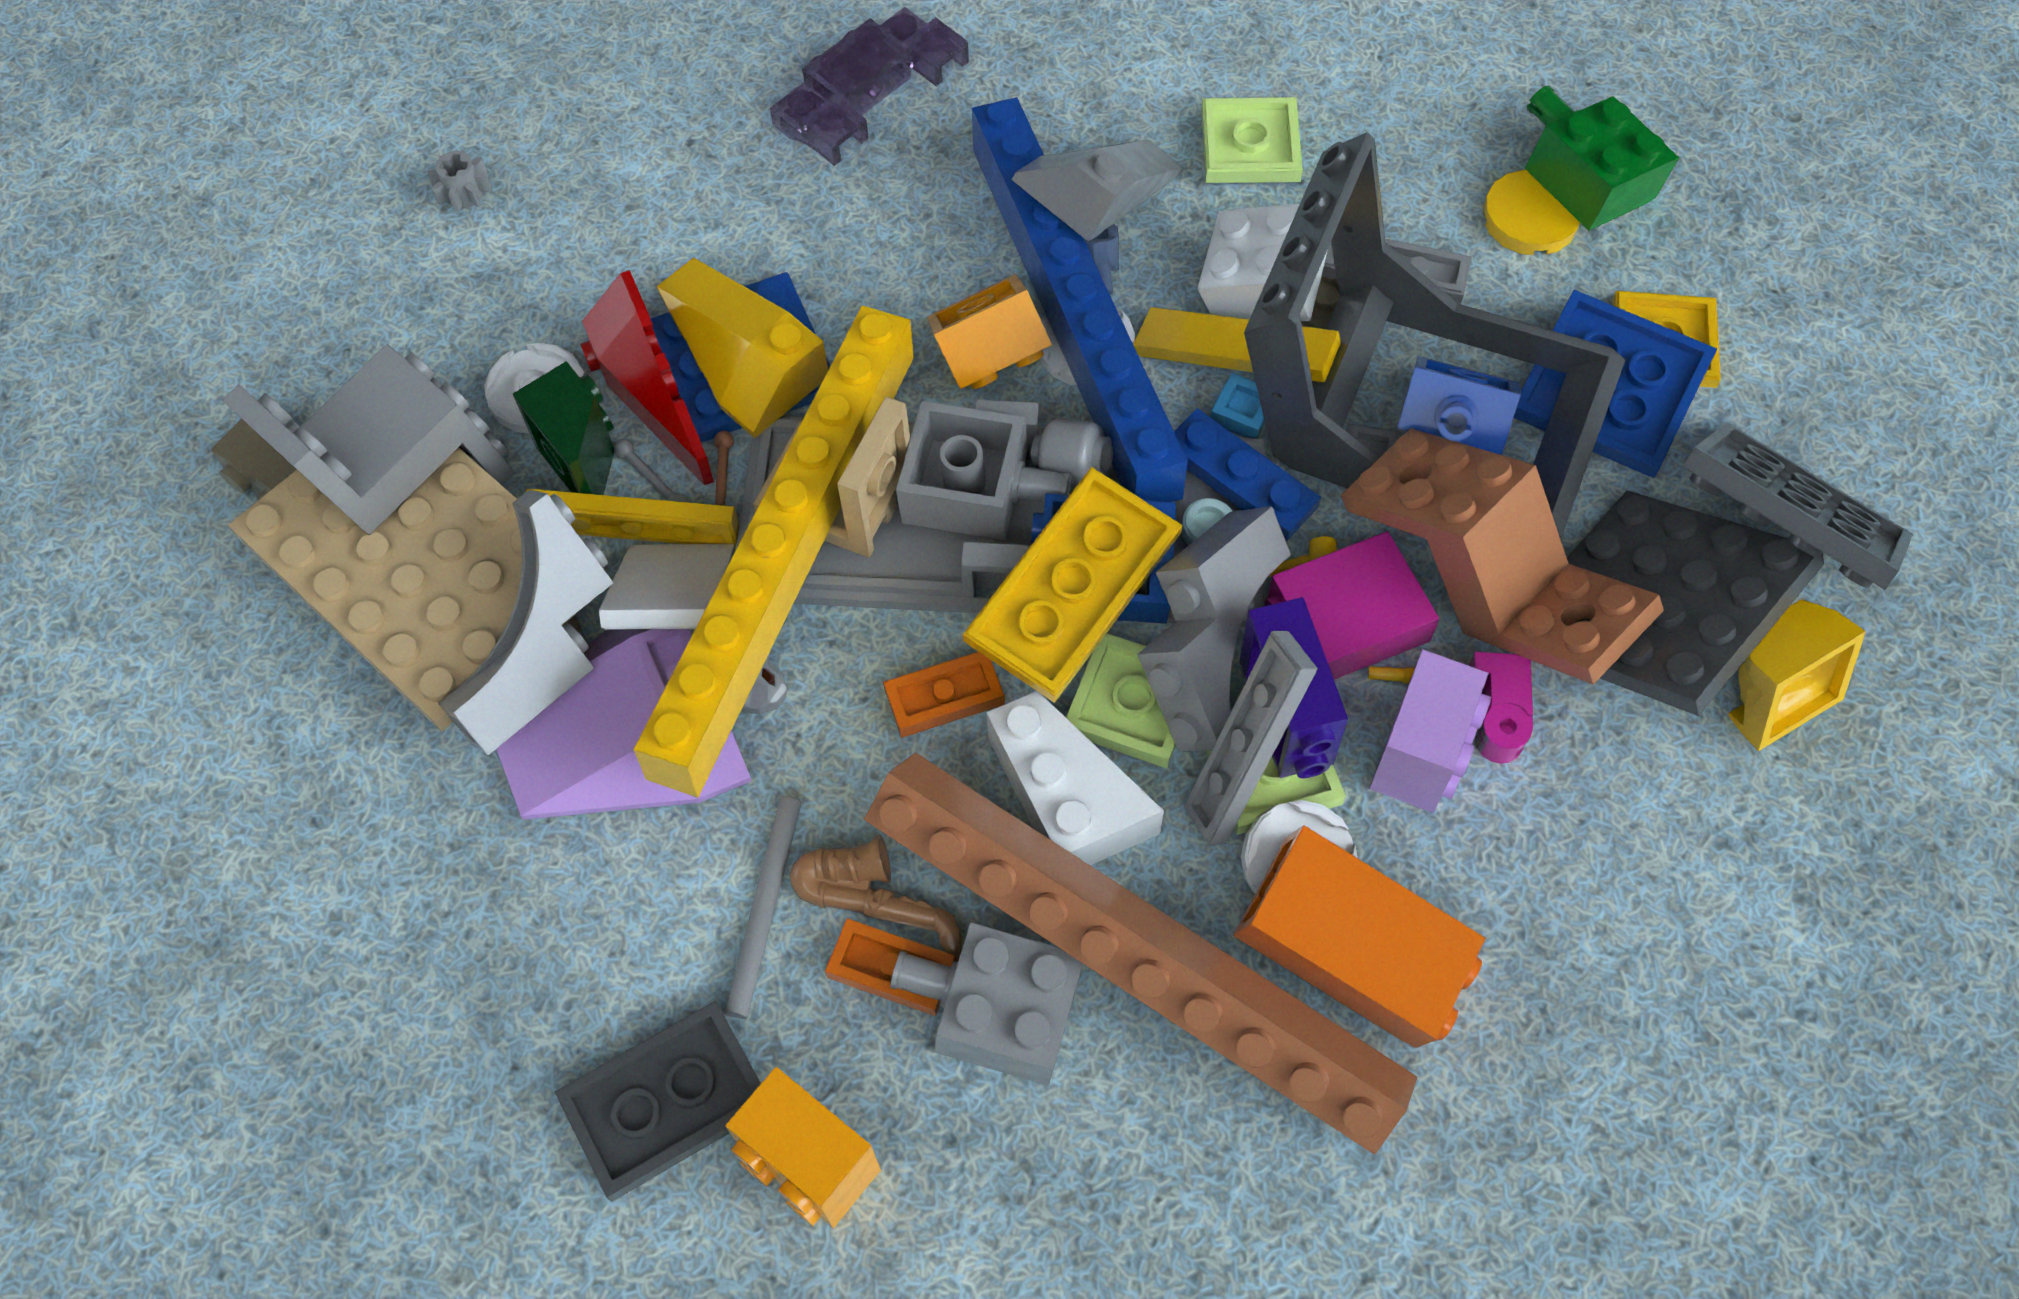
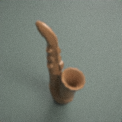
(843, 881)

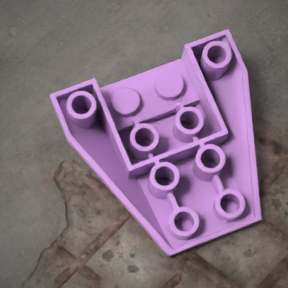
(582, 745)

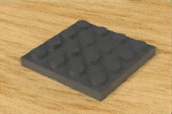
(1802, 503)
(1717, 591)

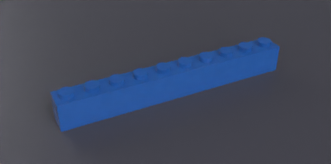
(1080, 312)

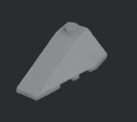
(1097, 184)

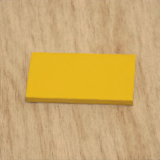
(1072, 584)

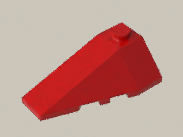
(638, 371)

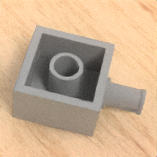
(969, 471)
(999, 1001)

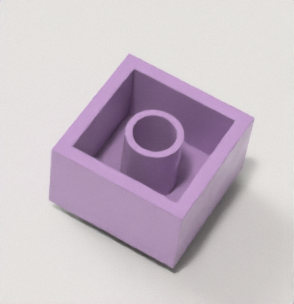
(1432, 732)

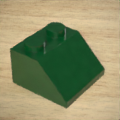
(569, 427)

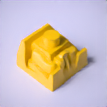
(1796, 672)

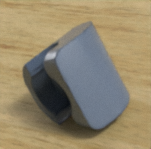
(1105, 253)

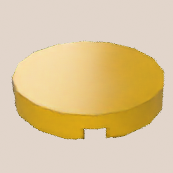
(1527, 216)

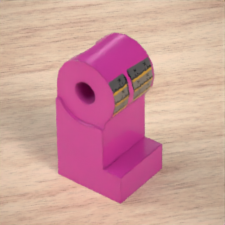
(1510, 711)

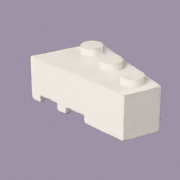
(1069, 783)

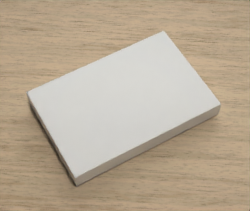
(664, 586)

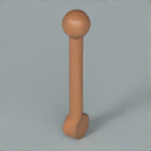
(723, 441)

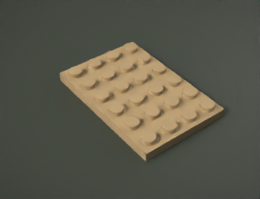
(416, 593)

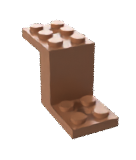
(1502, 554)

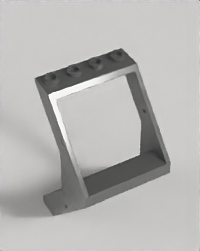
(1382, 286)

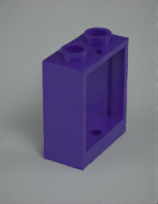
(1320, 720)

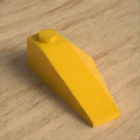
(745, 345)

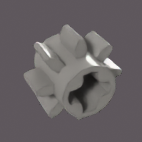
(459, 180)

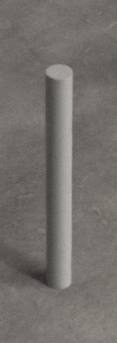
(763, 908)

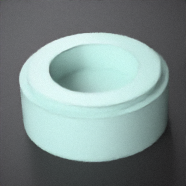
(1201, 516)

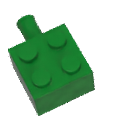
(1597, 158)

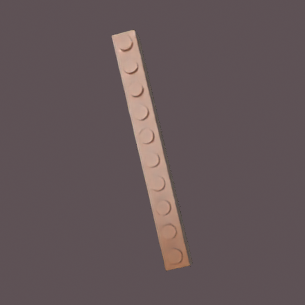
(1144, 952)

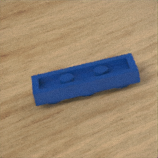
(1243, 473)

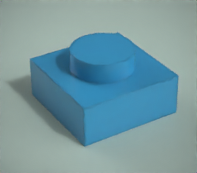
(1239, 407)

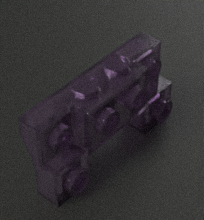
(859, 75)

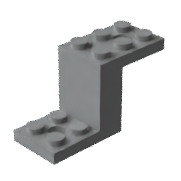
(377, 435)

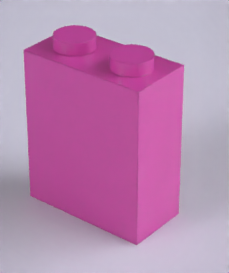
(1360, 603)

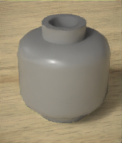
(1072, 448)

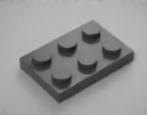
(659, 1100)

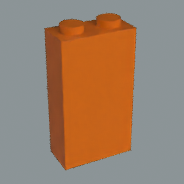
(1362, 938)

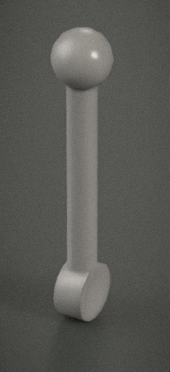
(624, 450)

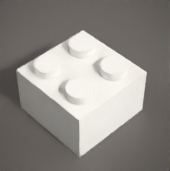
(1242, 257)

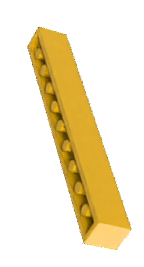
(772, 558)

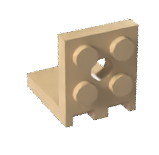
(868, 481)

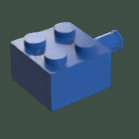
(1460, 405)

